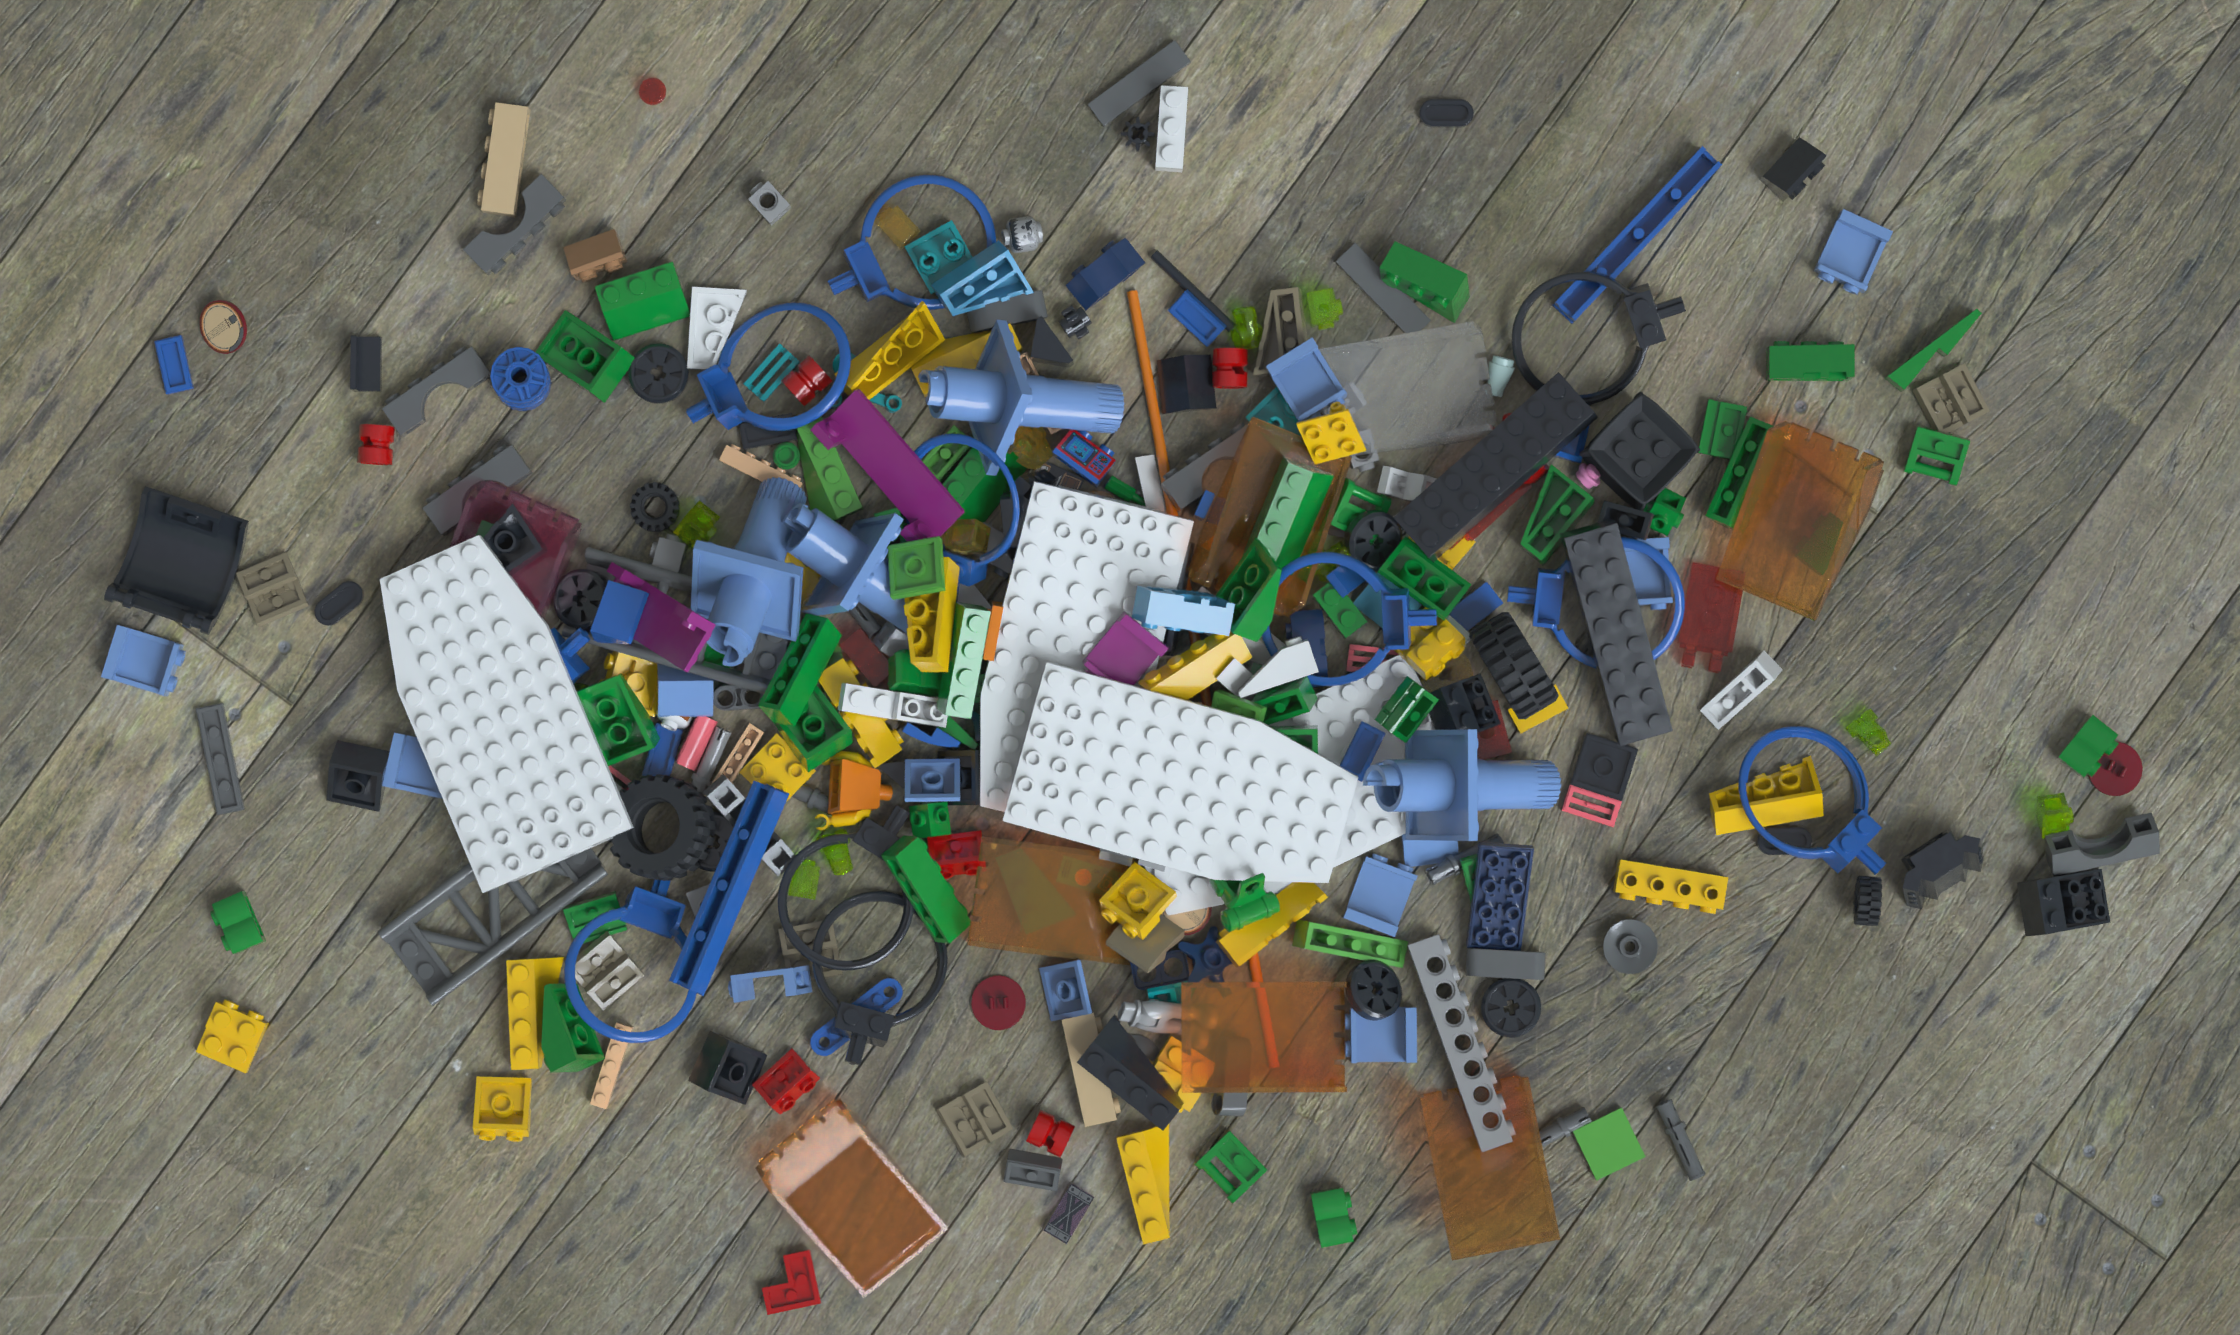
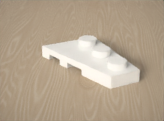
(711, 323)

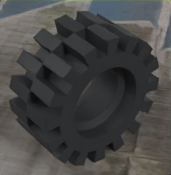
(638, 507)
(1867, 900)

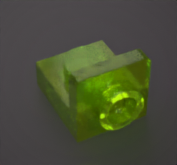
(805, 880)

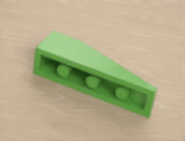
(1349, 943)

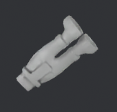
(1152, 1016)

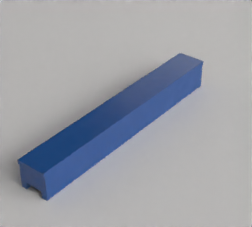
(1639, 232)
(729, 887)

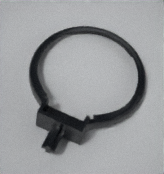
(1643, 314)
(873, 839)
(857, 1022)

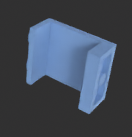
(1380, 894)
(796, 982)
(1382, 1040)

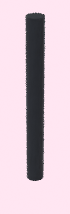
(1186, 284)

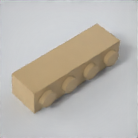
(505, 159)
(1093, 1095)

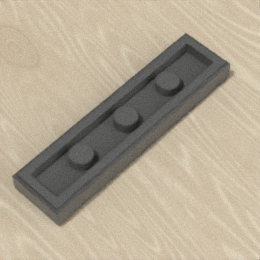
(1139, 83)
(1388, 299)
(220, 759)

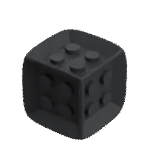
(1640, 451)

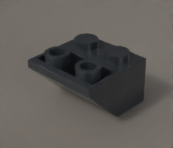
(1792, 168)
(1464, 706)

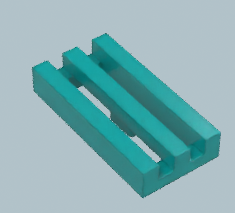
(756, 390)

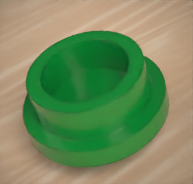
(786, 456)

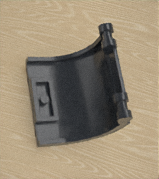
(180, 561)

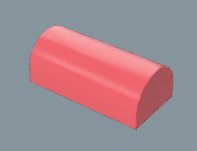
(696, 742)

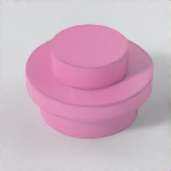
(1588, 475)

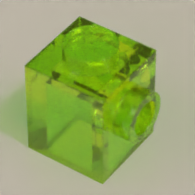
(1323, 308)
(697, 524)
(2053, 814)

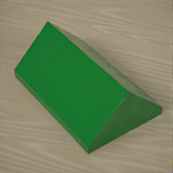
(1428, 582)

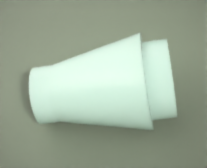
(1500, 373)

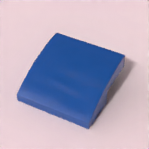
(938, 738)

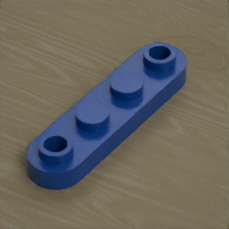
(872, 999)

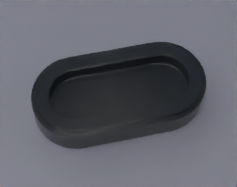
(1446, 113)
(339, 603)
(1791, 835)

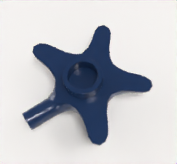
(1206, 958)

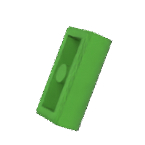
(945, 456)

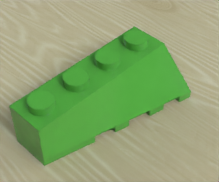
(826, 477)

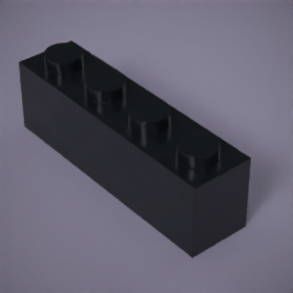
(514, 541)
(1130, 1074)

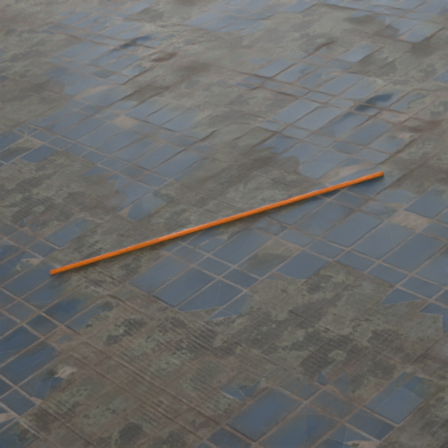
(1164, 468)

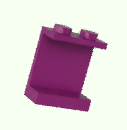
(1124, 651)

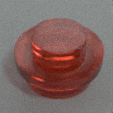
(652, 91)

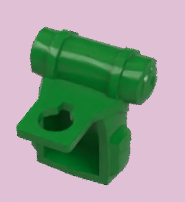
(1244, 901)

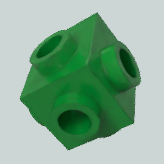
(1666, 511)
(930, 819)

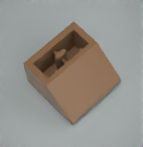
(595, 255)

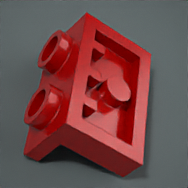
(956, 853)
(786, 1082)

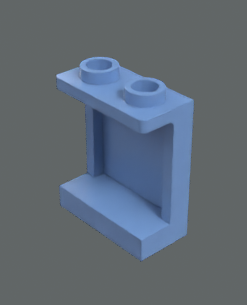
(1852, 252)
(1306, 381)
(1648, 577)
(143, 661)
(408, 767)

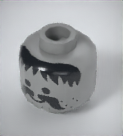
(1022, 234)

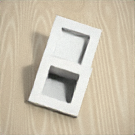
(1402, 483)

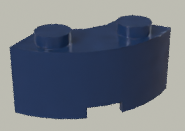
(1105, 273)
(1310, 626)

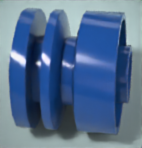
(517, 363)

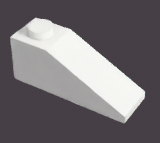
(1285, 665)
(1741, 690)

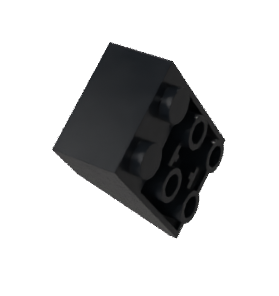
(2063, 902)

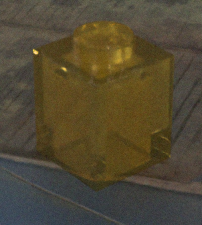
(897, 226)
(968, 537)

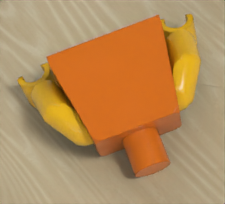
(853, 790)

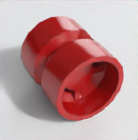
(1230, 368)
(806, 380)
(375, 444)
(1050, 1133)

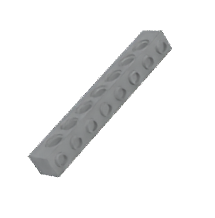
(1486, 1137)

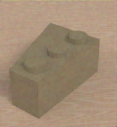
(1283, 327)

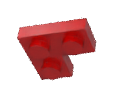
(799, 1290)

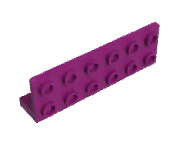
(891, 466)
(667, 624)

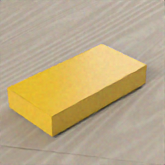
(1553, 709)

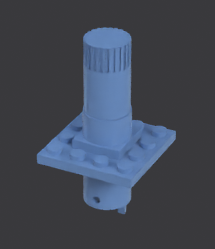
(1002, 397)
(849, 561)
(751, 585)
(1446, 785)

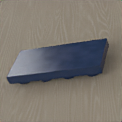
(1499, 896)

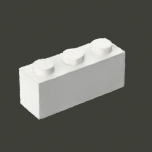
(1171, 128)

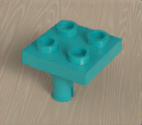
(938, 253)
(1276, 412)

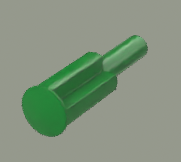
(1123, 490)

